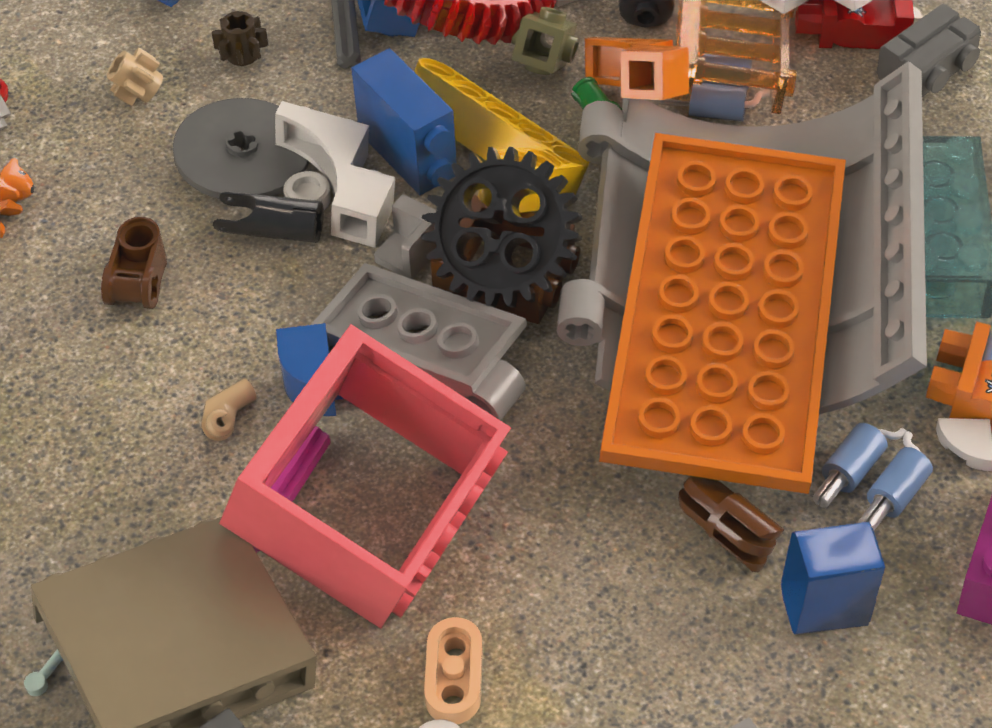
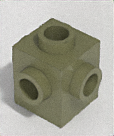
(535, 51)

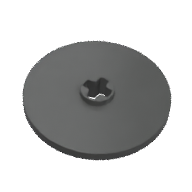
(210, 152)

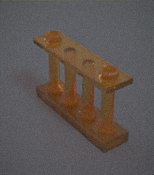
(690, 32)

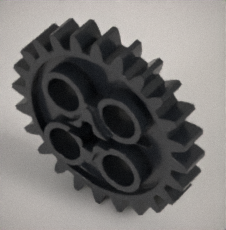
(508, 184)

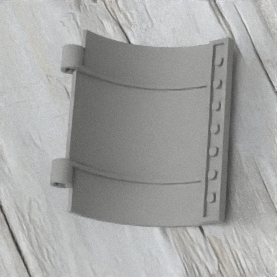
(880, 252)

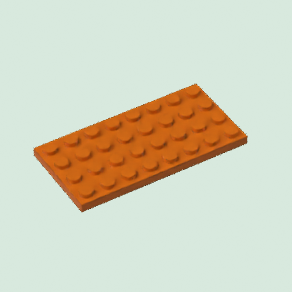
(727, 314)

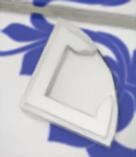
(967, 439)

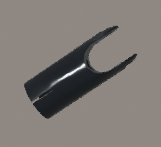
(274, 217)

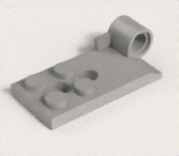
(457, 348)

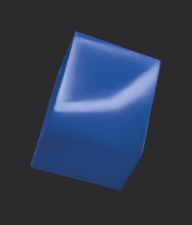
(825, 579)

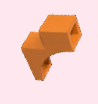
(639, 66)

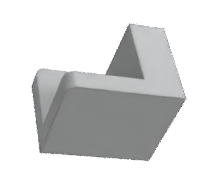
(404, 249)

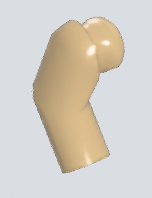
(221, 409)

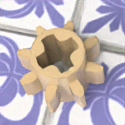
(134, 76)

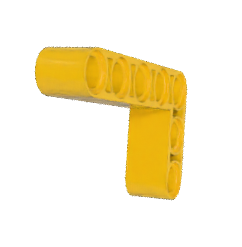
(488, 122)

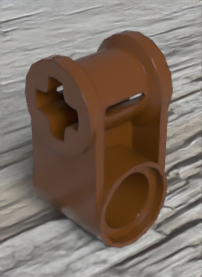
(135, 264)

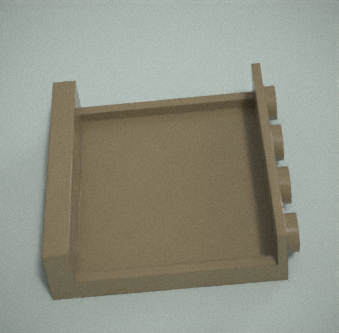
(176, 631)

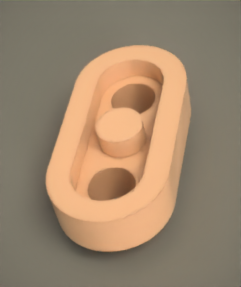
(453, 674)

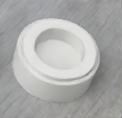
(308, 186)

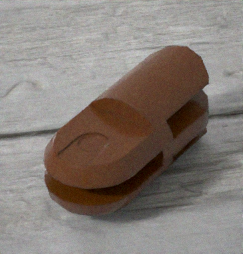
(730, 520)

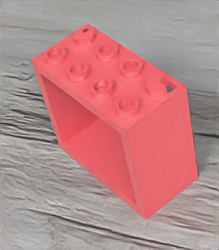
(411, 406)

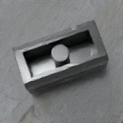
(936, 45)

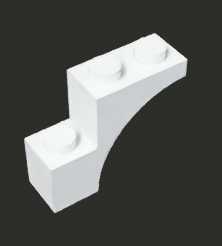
(339, 151)

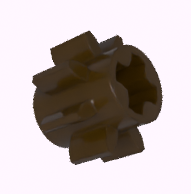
(240, 38)

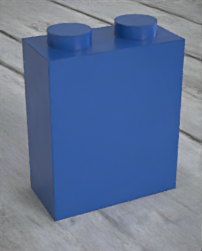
(405, 120)

